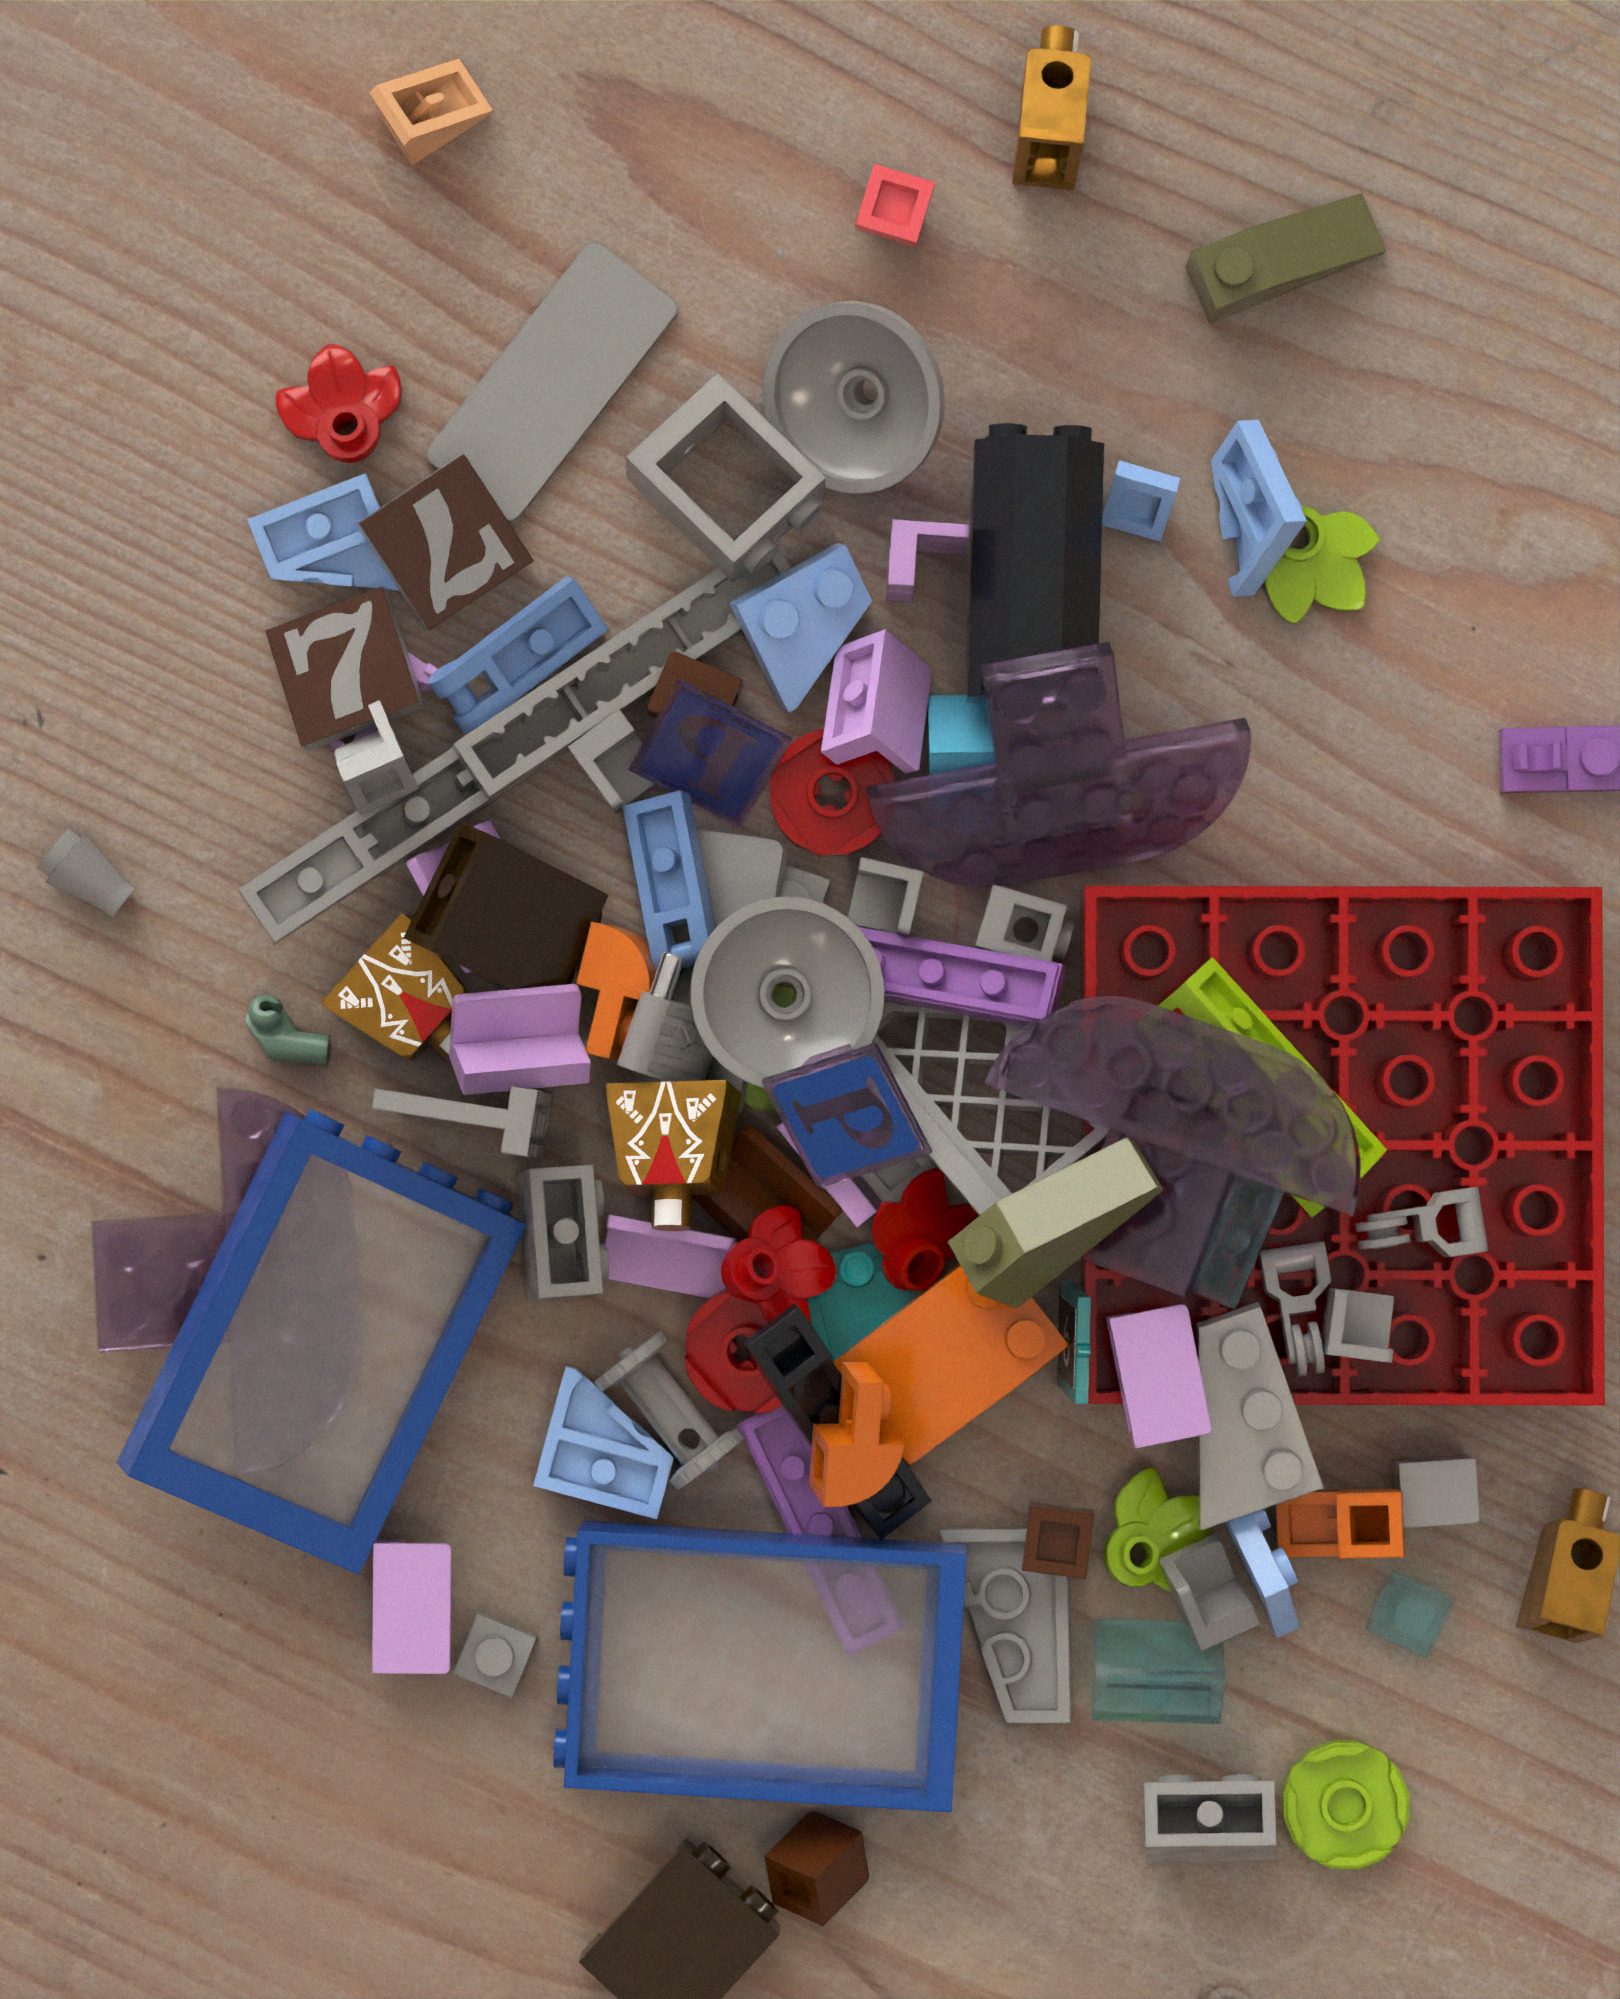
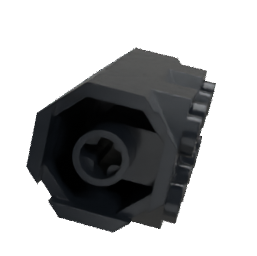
(1033, 545)

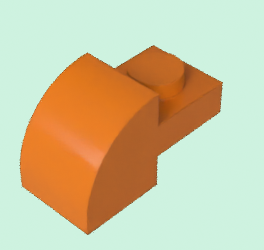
(621, 968)
(859, 1452)
(1343, 1524)

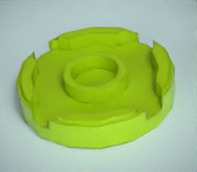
(1345, 1804)

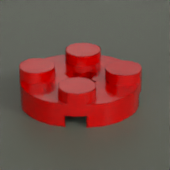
(819, 828)
(712, 1360)

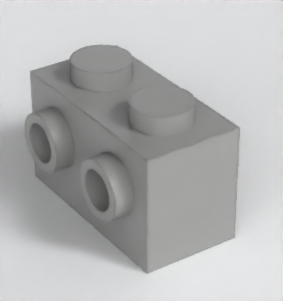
(562, 1232)
(1210, 1819)

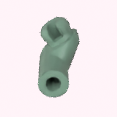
(280, 1038)

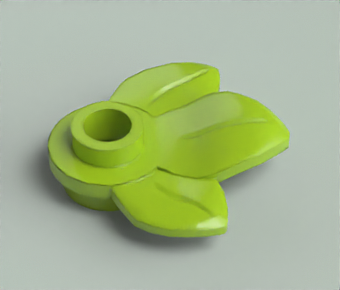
(1324, 568)
(1156, 1523)

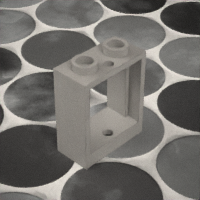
(685, 431)

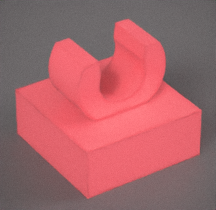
(894, 205)

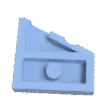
(1254, 504)
(319, 539)
(802, 620)
(601, 1452)
(1266, 1569)

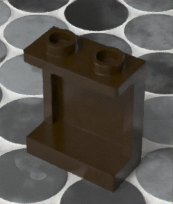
(505, 913)
(684, 1932)

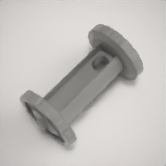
(668, 1409)

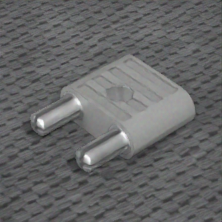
(663, 1033)

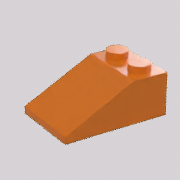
(953, 1358)

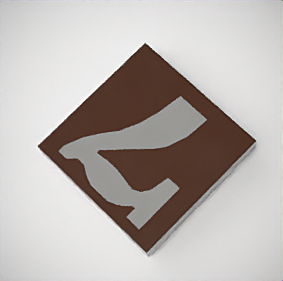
(444, 542)
(342, 663)

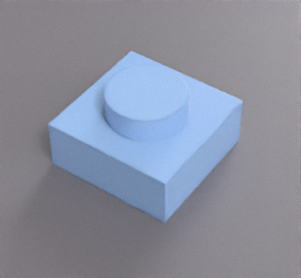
(1140, 501)

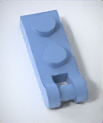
(519, 654)
(669, 874)

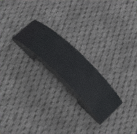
(809, 1390)

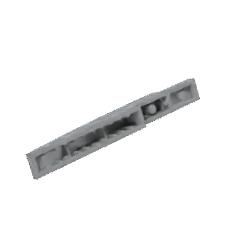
(499, 754)

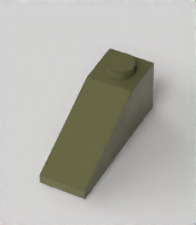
(1282, 256)
(1053, 1223)

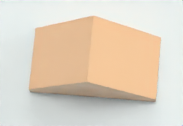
(430, 107)

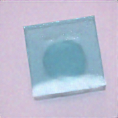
(1409, 1614)

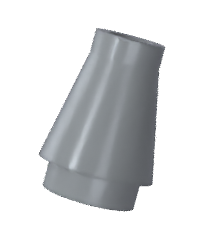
(85, 873)

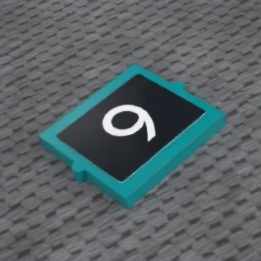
(1075, 1329)

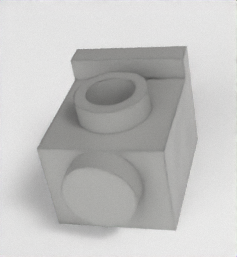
(1007, 907)

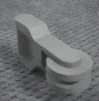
(1383, 1226)
(1300, 1347)

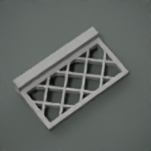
(523, 1122)
(950, 1150)

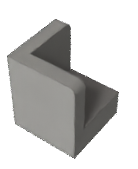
(606, 757)
(375, 766)
(885, 896)
(1357, 1325)
(1437, 1490)
(1208, 1592)

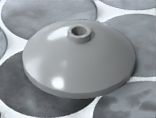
(820, 403)
(794, 943)

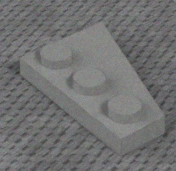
(1256, 1437)
(1020, 1625)

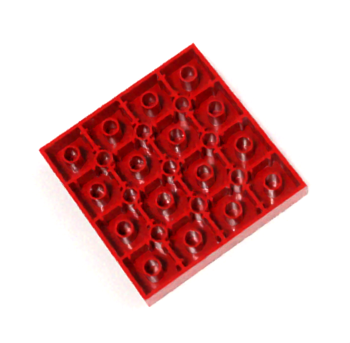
(1474, 1058)

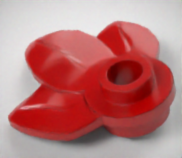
(339, 395)
(917, 1232)
(786, 1264)

